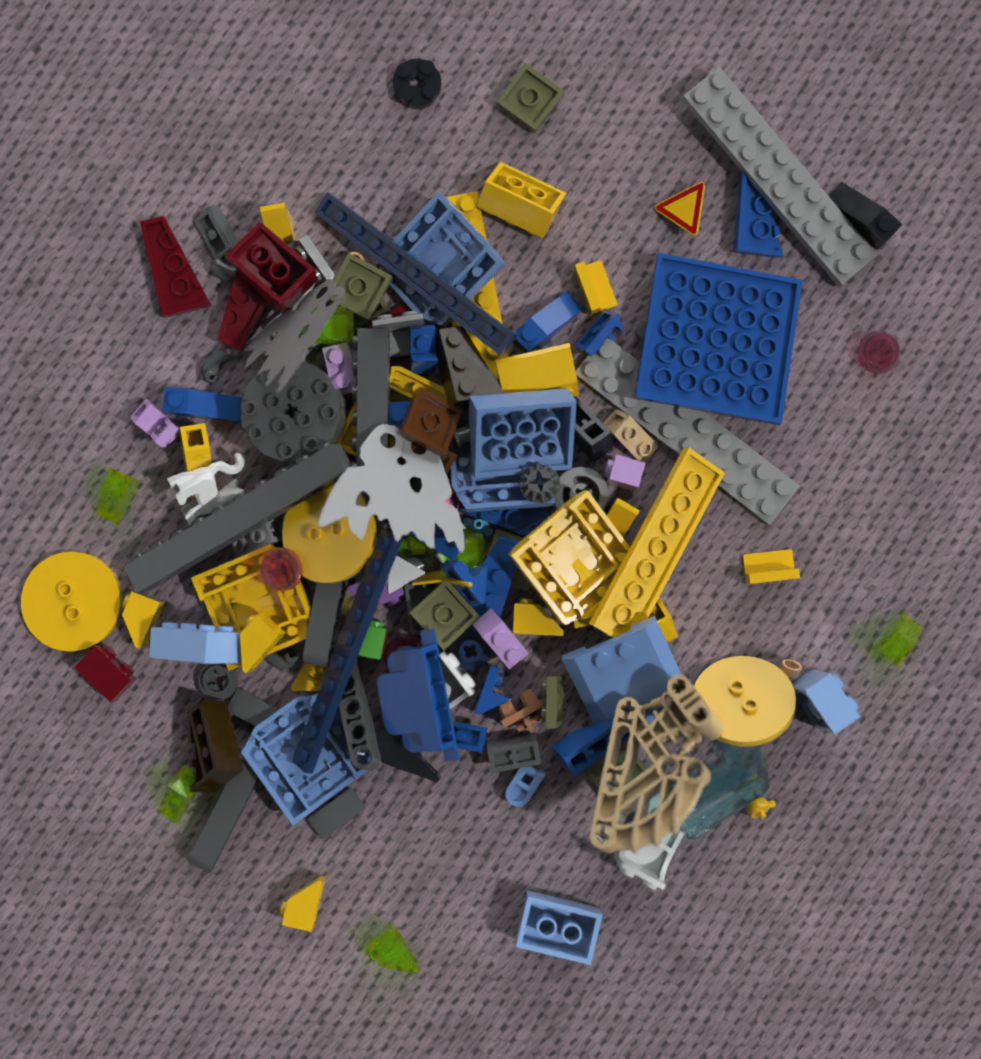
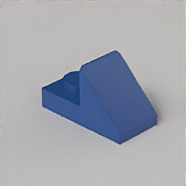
(422, 349)
(476, 575)
(489, 698)

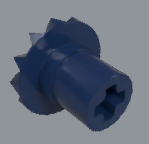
(471, 650)

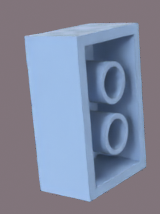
(194, 644)
(825, 701)
(558, 927)

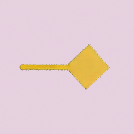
(438, 576)

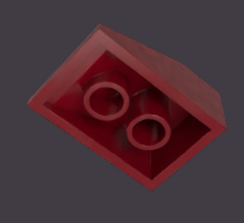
(272, 267)

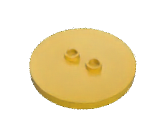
(328, 551)
(71, 601)
(748, 698)

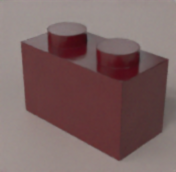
(106, 672)

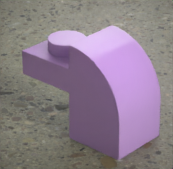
(155, 423)

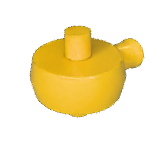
(759, 807)

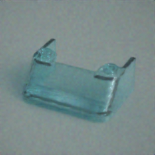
(732, 787)

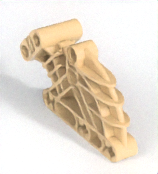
(683, 716)

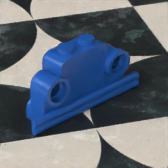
(417, 700)

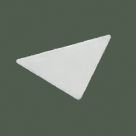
(401, 574)

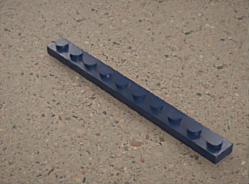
(416, 274)
(346, 650)

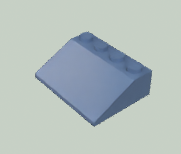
(521, 430)

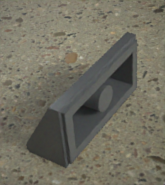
(216, 232)

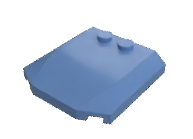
(449, 247)
(486, 492)
(624, 666)
(272, 752)

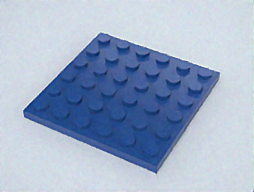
(718, 339)

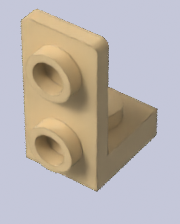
(630, 435)

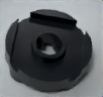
(426, 72)

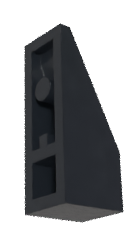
(865, 215)
(591, 433)
(396, 755)

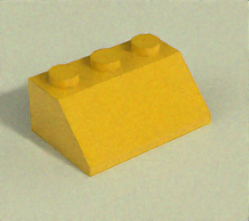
(520, 199)
(538, 371)

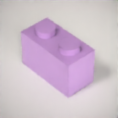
(340, 367)
(624, 472)
(500, 638)

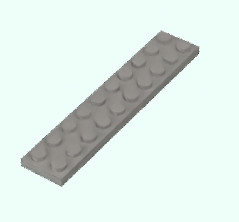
(779, 176)
(747, 474)

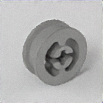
(595, 478)

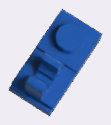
(598, 332)
(470, 737)

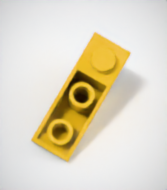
(195, 447)

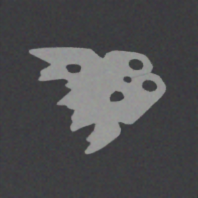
(286, 347)
(391, 492)

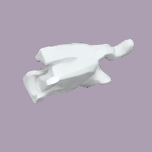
(203, 486)

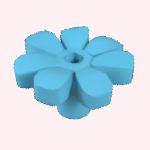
(483, 529)

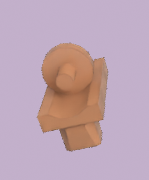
(510, 715)

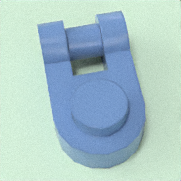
(518, 791)

